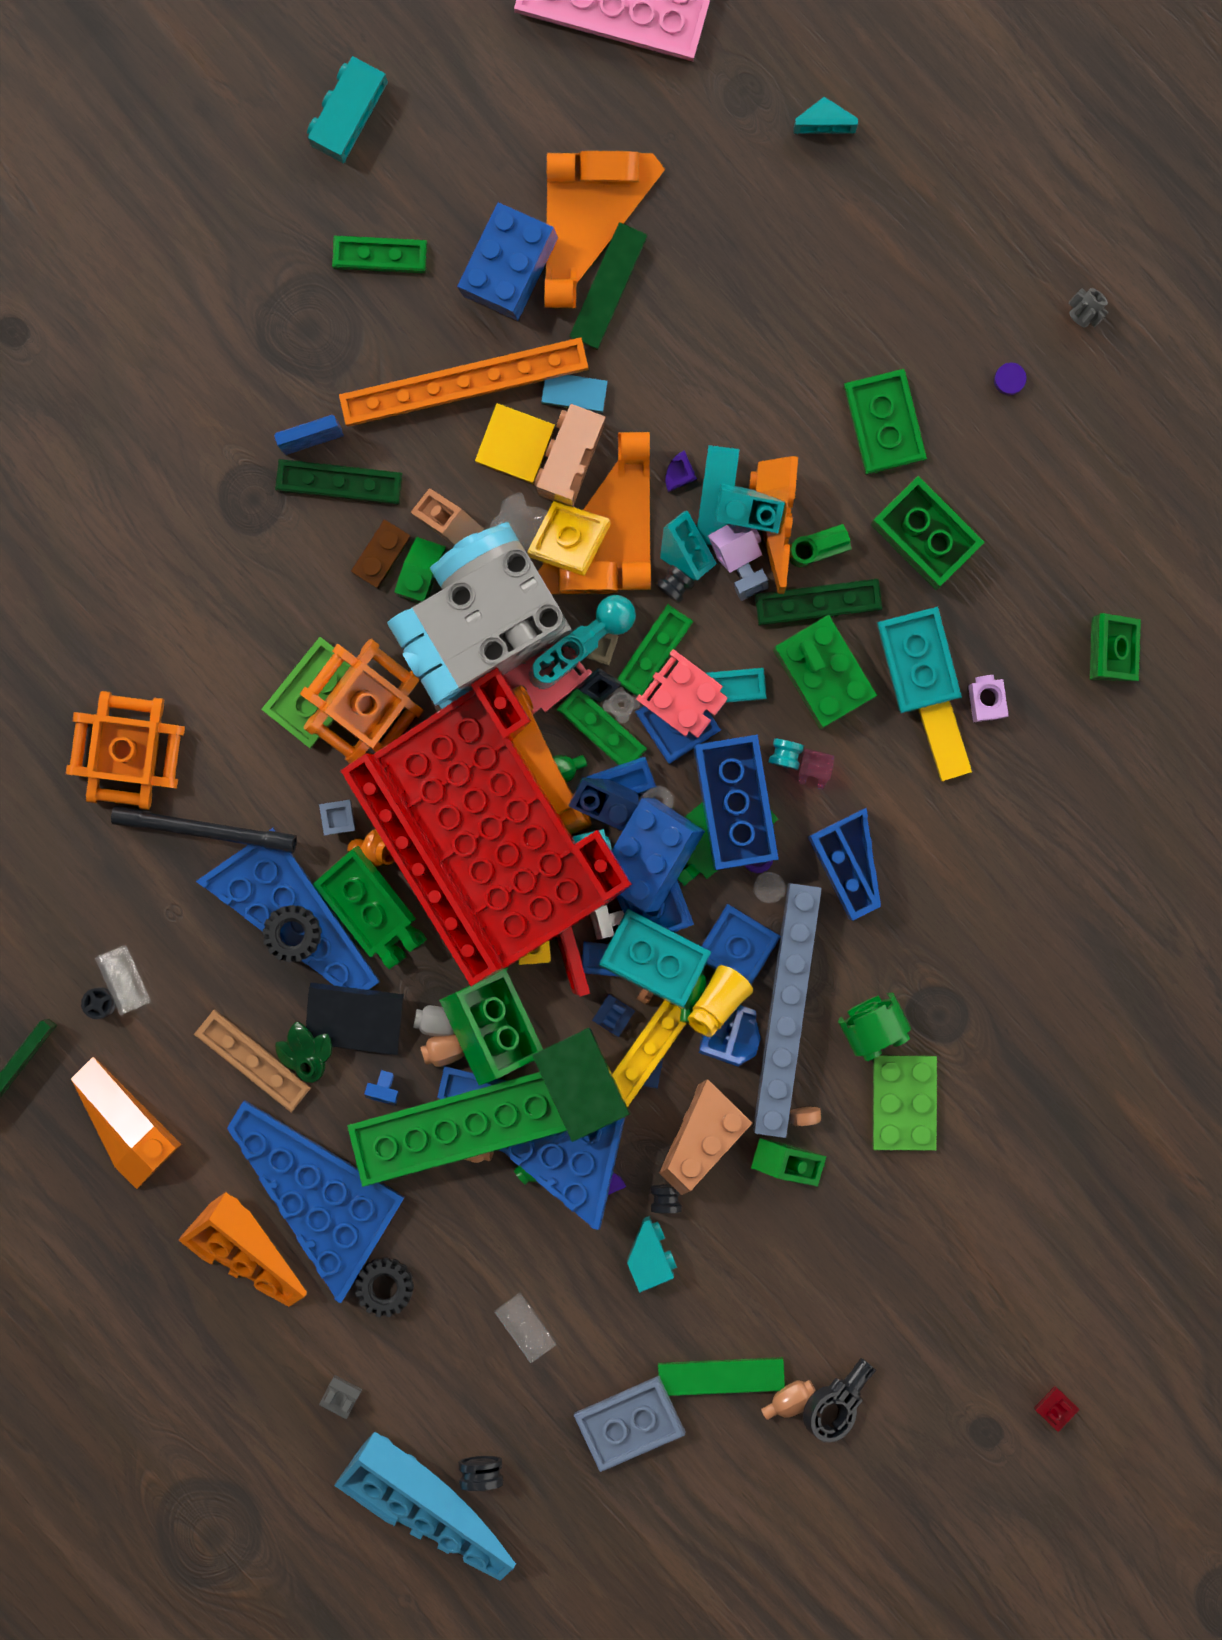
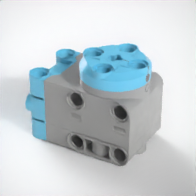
(484, 617)

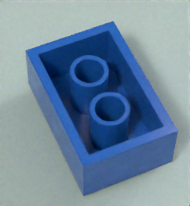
(507, 261)
(654, 852)

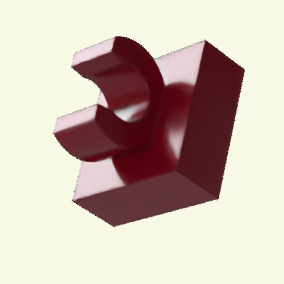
(1056, 1409)

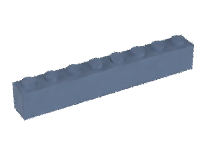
(787, 1010)

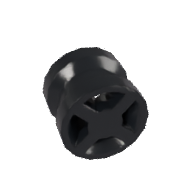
(675, 584)
(93, 1005)
(665, 1199)

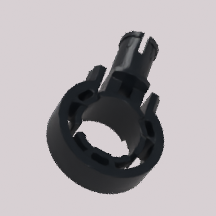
(846, 1396)

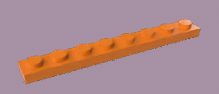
(463, 382)

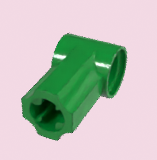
(821, 545)

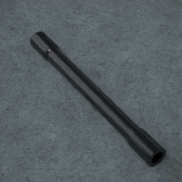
(139, 819)

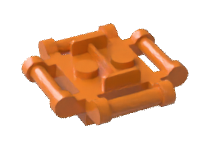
(362, 701)
(124, 750)

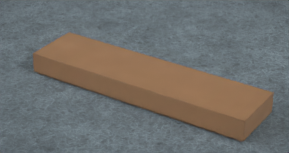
(252, 1060)

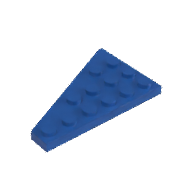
(571, 1171)
(316, 1195)

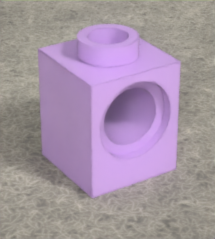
(979, 710)

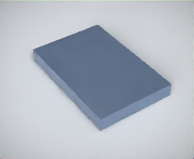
(629, 1423)

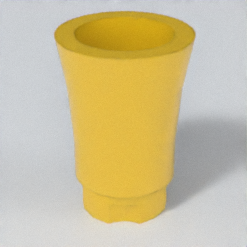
(719, 1000)

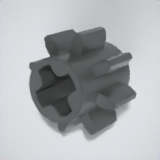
(1088, 307)

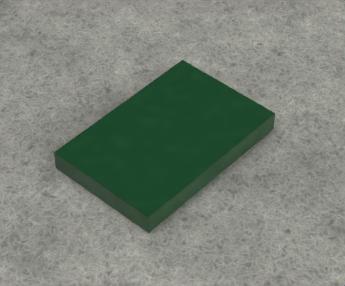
(581, 1084)

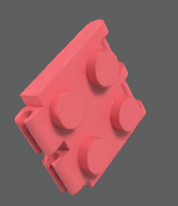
(683, 696)
(547, 697)

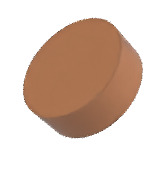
(805, 1116)

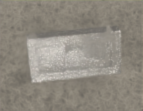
(123, 980)
(525, 1327)

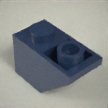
(605, 801)

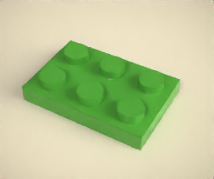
(289, 706)
(904, 1102)

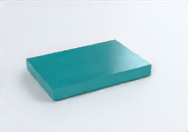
(919, 659)
(655, 958)

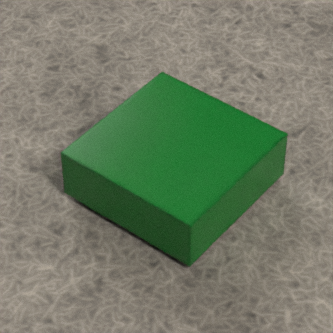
(811, 655)

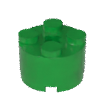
(875, 1026)

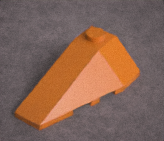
(778, 480)
(126, 1128)
(237, 1241)

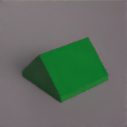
(1115, 648)

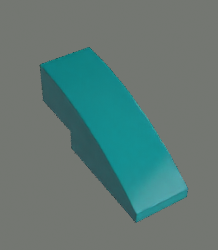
(719, 469)

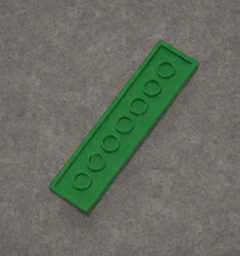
(454, 1129)

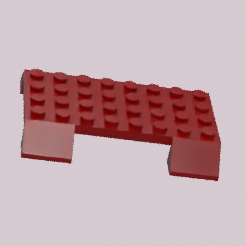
(482, 832)

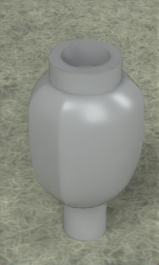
(433, 1021)

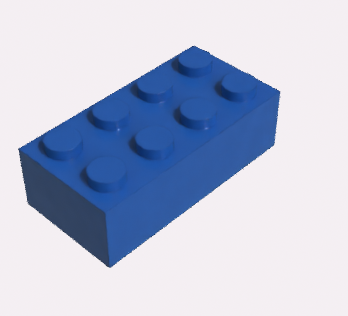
(735, 802)

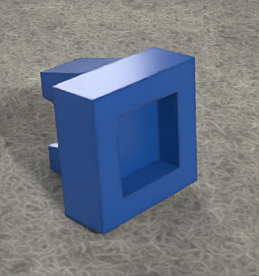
(382, 1091)

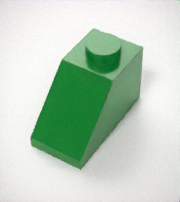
(416, 577)
(788, 1162)

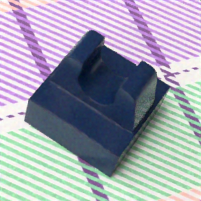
(613, 1015)

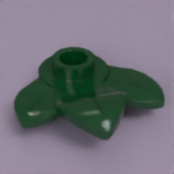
(303, 1049)

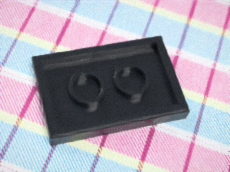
(355, 1017)

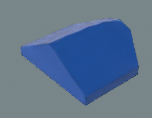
(735, 1040)

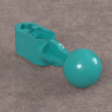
(613, 616)

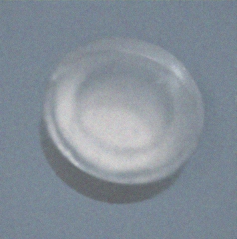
(769, 887)

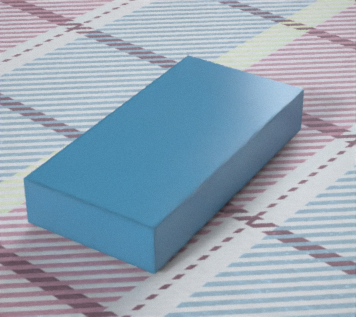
(575, 390)

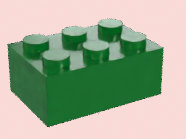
(927, 533)
(837, 686)
(492, 1027)

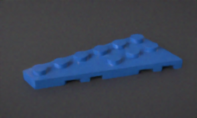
(264, 881)

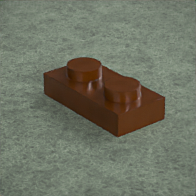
(381, 554)

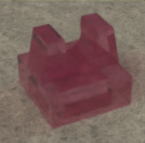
(816, 765)

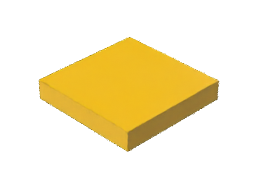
(515, 443)
(569, 538)

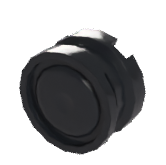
(480, 1473)

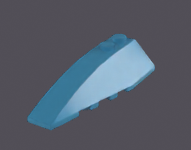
(408, 1493)

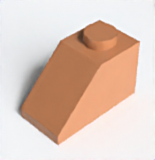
(445, 517)

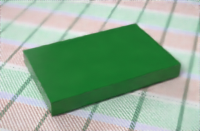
(885, 421)

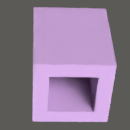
(735, 545)

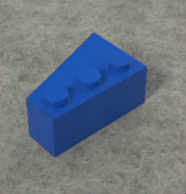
(849, 863)

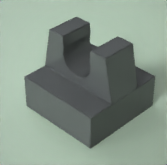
(340, 1397)

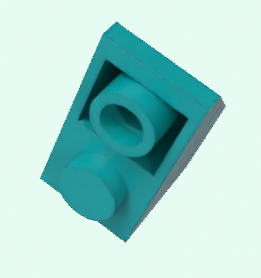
(748, 508)
(647, 1257)

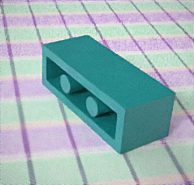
(346, 109)

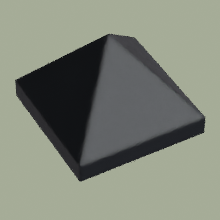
(599, 685)

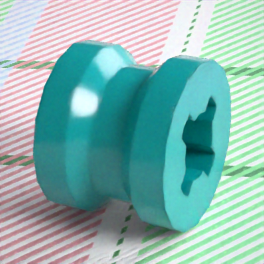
(786, 754)

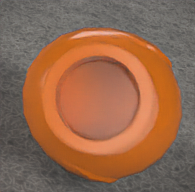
(373, 849)

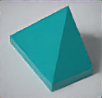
(825, 118)
(686, 547)

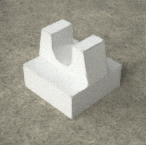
(604, 921)

